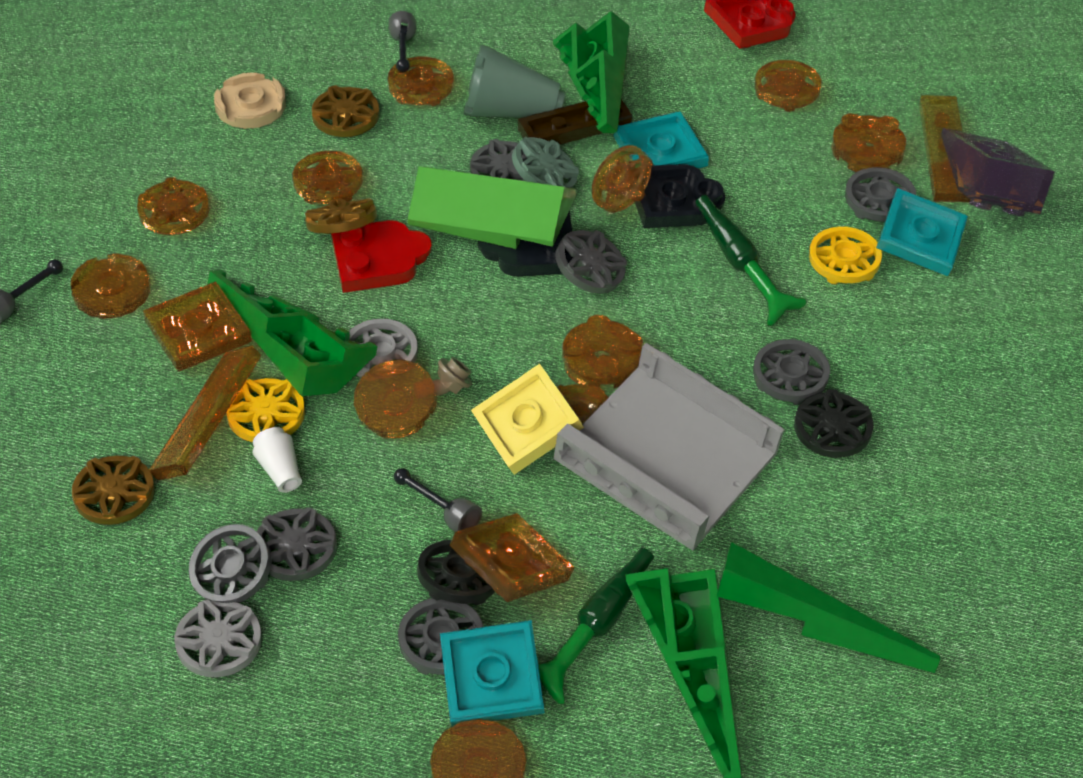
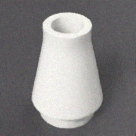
(277, 456)

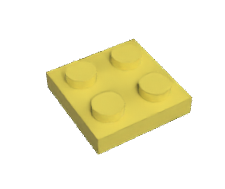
(525, 418)

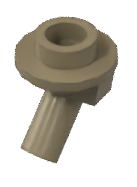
(452, 376)

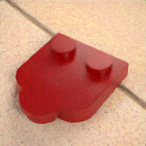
(752, 20)
(378, 255)

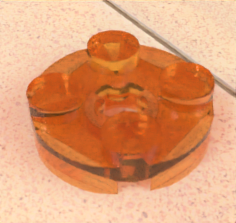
(855, 131)
(596, 336)

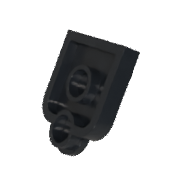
(673, 194)
(529, 257)

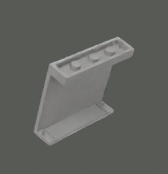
(671, 447)

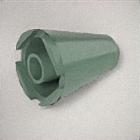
(509, 88)

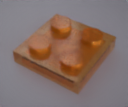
(197, 326)
(511, 557)

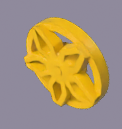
(845, 255)
(265, 409)

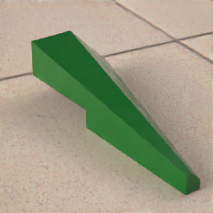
(597, 66)
(295, 341)
(767, 587)
(691, 637)

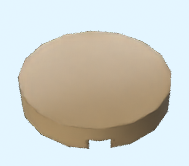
(250, 100)

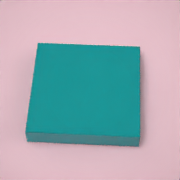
(665, 140)
(922, 232)
(492, 673)

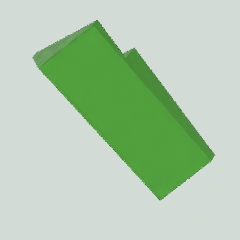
(489, 207)

